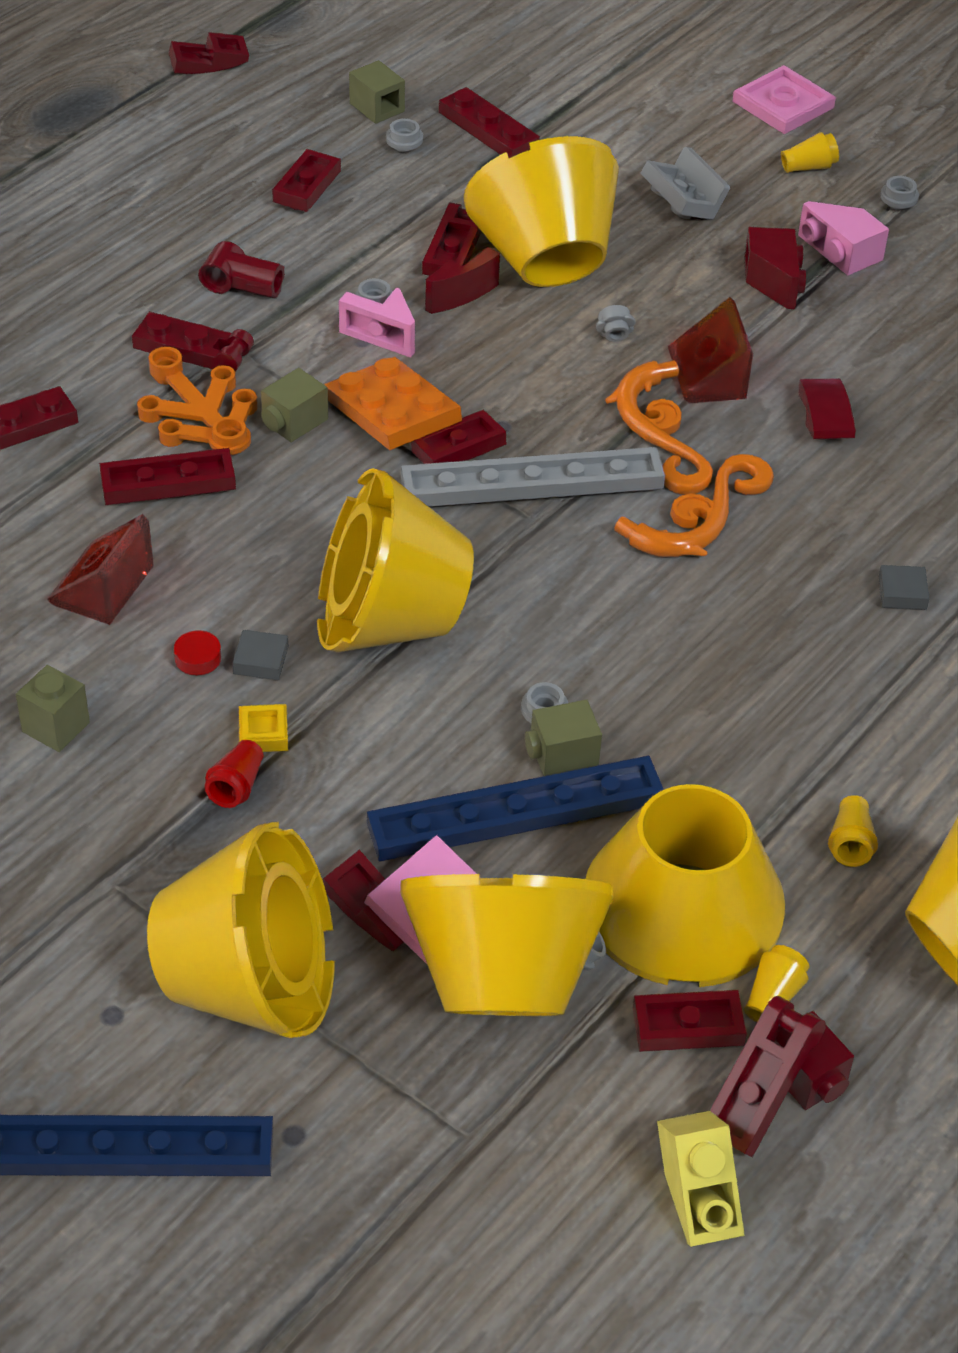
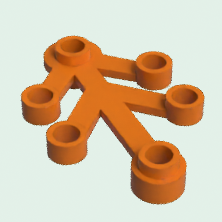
(221, 432)

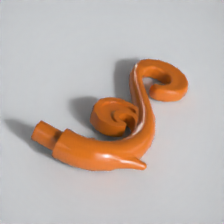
(665, 422)
(690, 507)

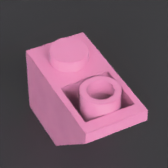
(843, 235)

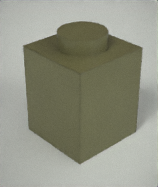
(377, 91)
(294, 404)
(53, 708)
(564, 738)

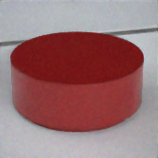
(197, 652)

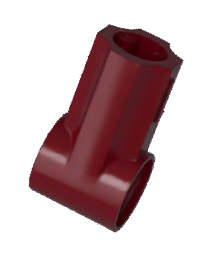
(231, 268)

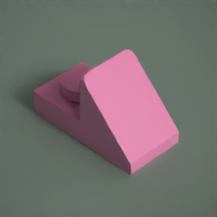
(383, 325)

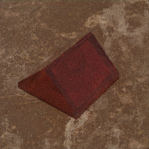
(714, 357)
(107, 572)

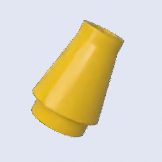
(812, 154)
(853, 834)
(780, 974)

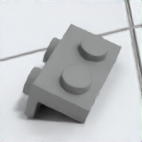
(688, 185)

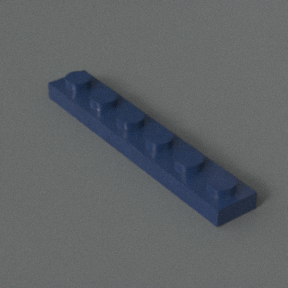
(513, 807)
(135, 1145)

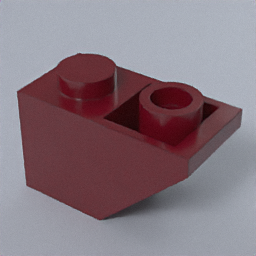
(775, 264)

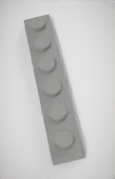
(535, 476)

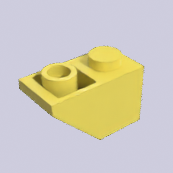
(701, 1176)

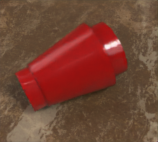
(233, 776)

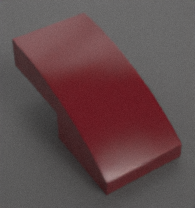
(218, 54)
(458, 284)
(827, 408)
(348, 889)

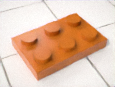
(392, 402)

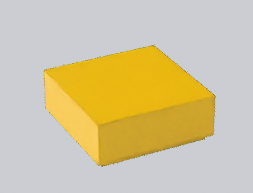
(264, 726)

